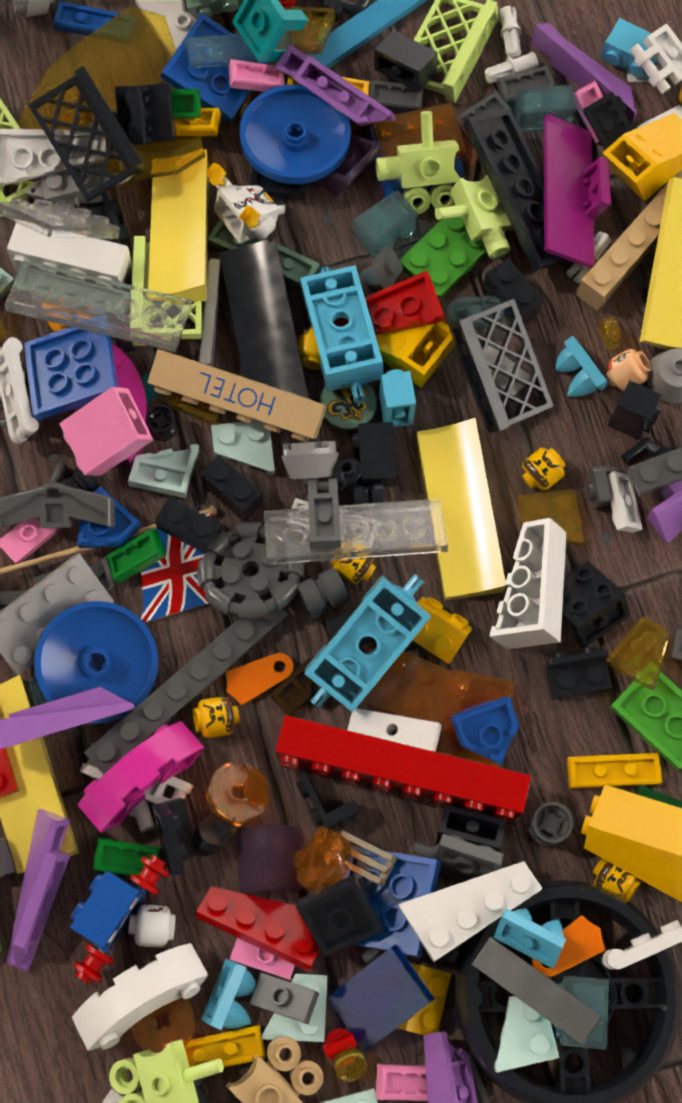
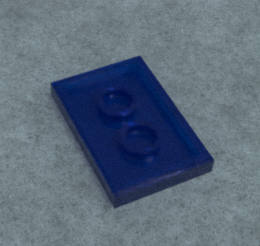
(380, 998)

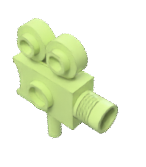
(423, 166)
(480, 213)
(162, 1076)

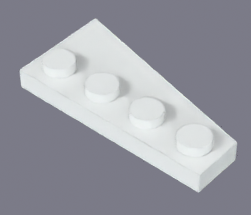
(30, 154)
(462, 910)

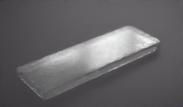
(99, 305)
(364, 532)

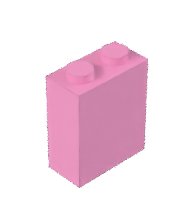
(106, 431)

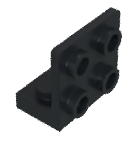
(592, 604)

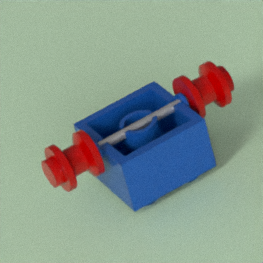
(109, 912)

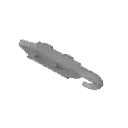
(62, 186)

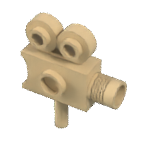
(267, 1085)

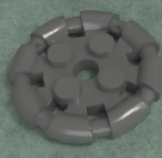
(237, 585)

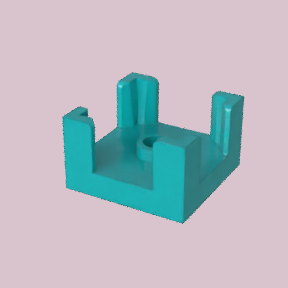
(263, 25)

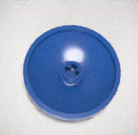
(293, 135)
(96, 648)

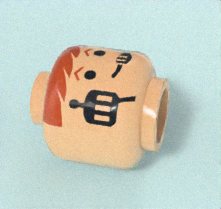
(628, 366)

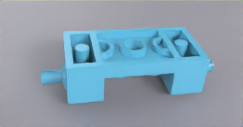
(348, 352)
(389, 617)

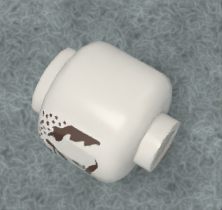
(152, 926)

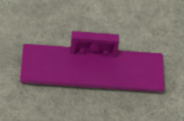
(573, 191)

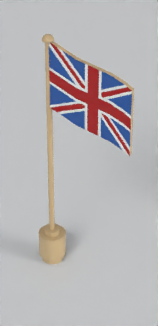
(167, 585)

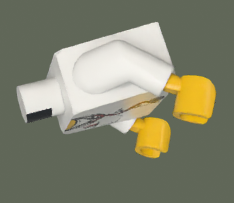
(244, 209)

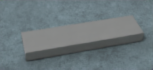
(211, 312)

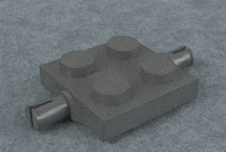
(460, 858)

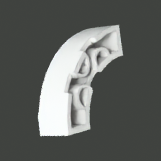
(138, 993)

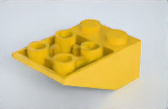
(648, 155)
(416, 349)

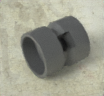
(322, 593)
(549, 824)

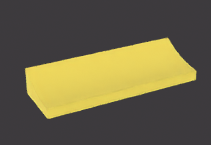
(180, 233)
(664, 301)
(457, 475)
(34, 780)

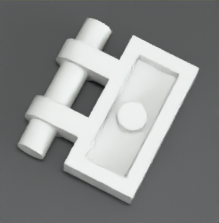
(667, 51)

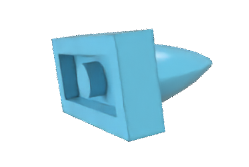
(589, 378)
(538, 942)
(221, 1007)

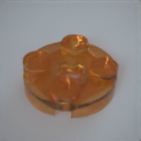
(233, 809)
(325, 846)
(182, 1026)

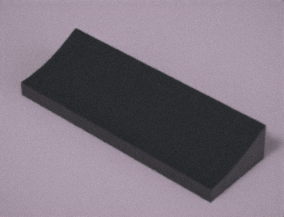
(263, 316)

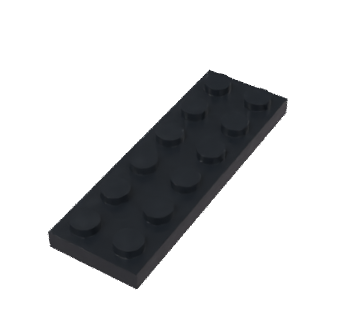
(514, 179)

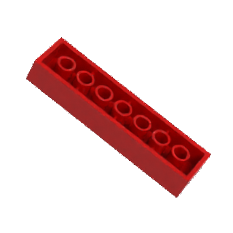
(401, 768)

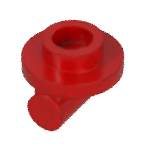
(338, 1041)

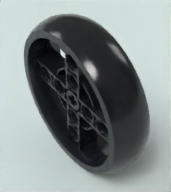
(658, 992)

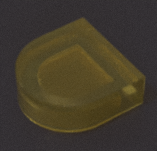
(609, 332)

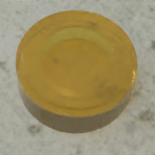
(350, 1065)

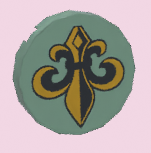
(345, 413)

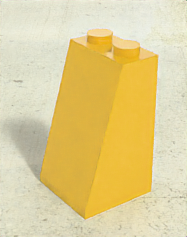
(637, 837)

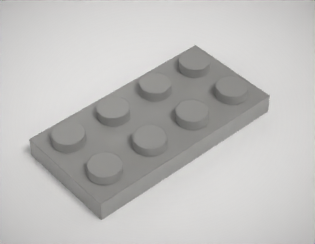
(31, 612)

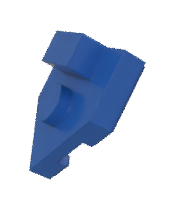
(102, 536)
(487, 728)

